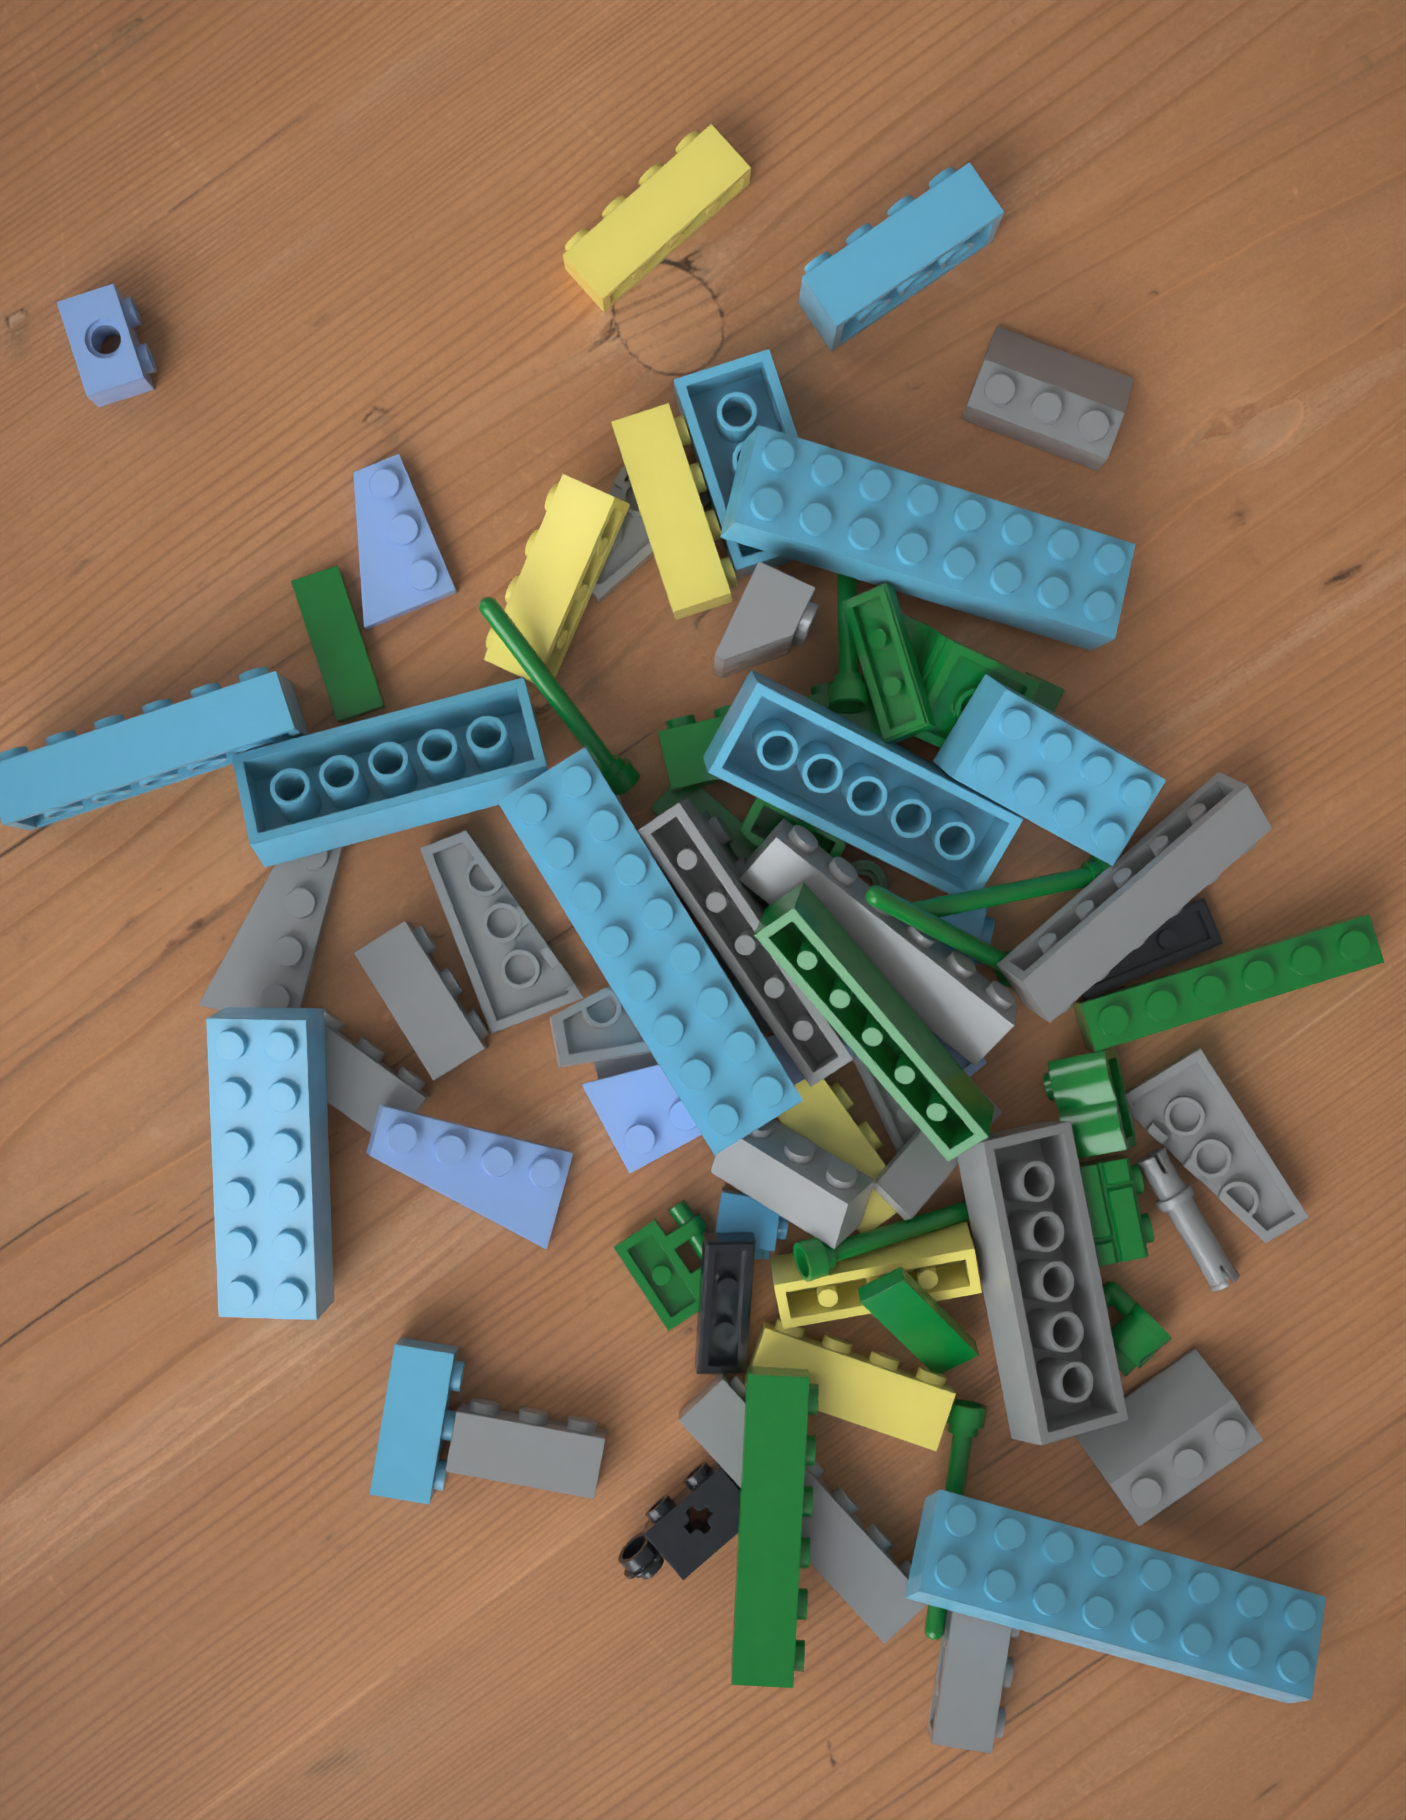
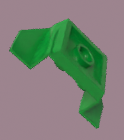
(955, 671)

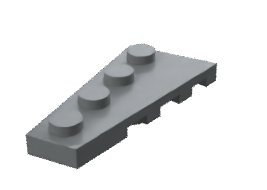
(279, 938)
(500, 946)
(1207, 1132)

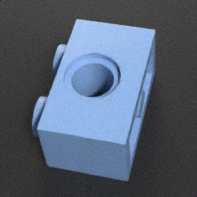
(88, 322)

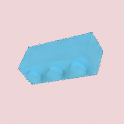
(416, 1420)

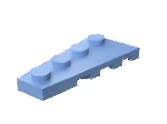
(647, 1114)
(483, 1170)

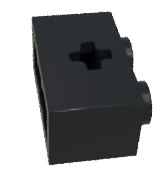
(687, 1543)

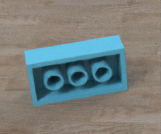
(899, 255)
(720, 413)
(1048, 770)

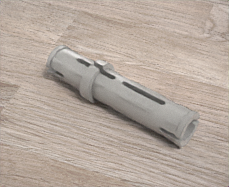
(1187, 1218)

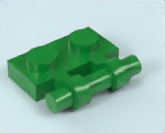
(659, 1267)

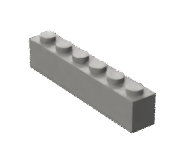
(1135, 896)
(730, 918)
(931, 978)
(841, 1546)

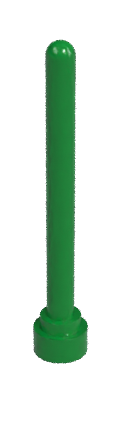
(848, 691)
(617, 772)
(1015, 890)
(938, 929)
(816, 1258)
(964, 1423)

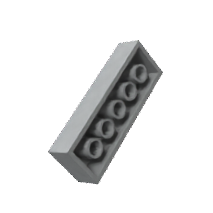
(1042, 1283)

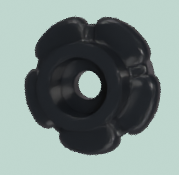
(640, 1558)

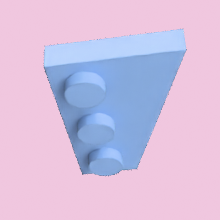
(396, 545)

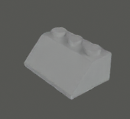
(1048, 399)
(766, 622)
(1175, 1437)

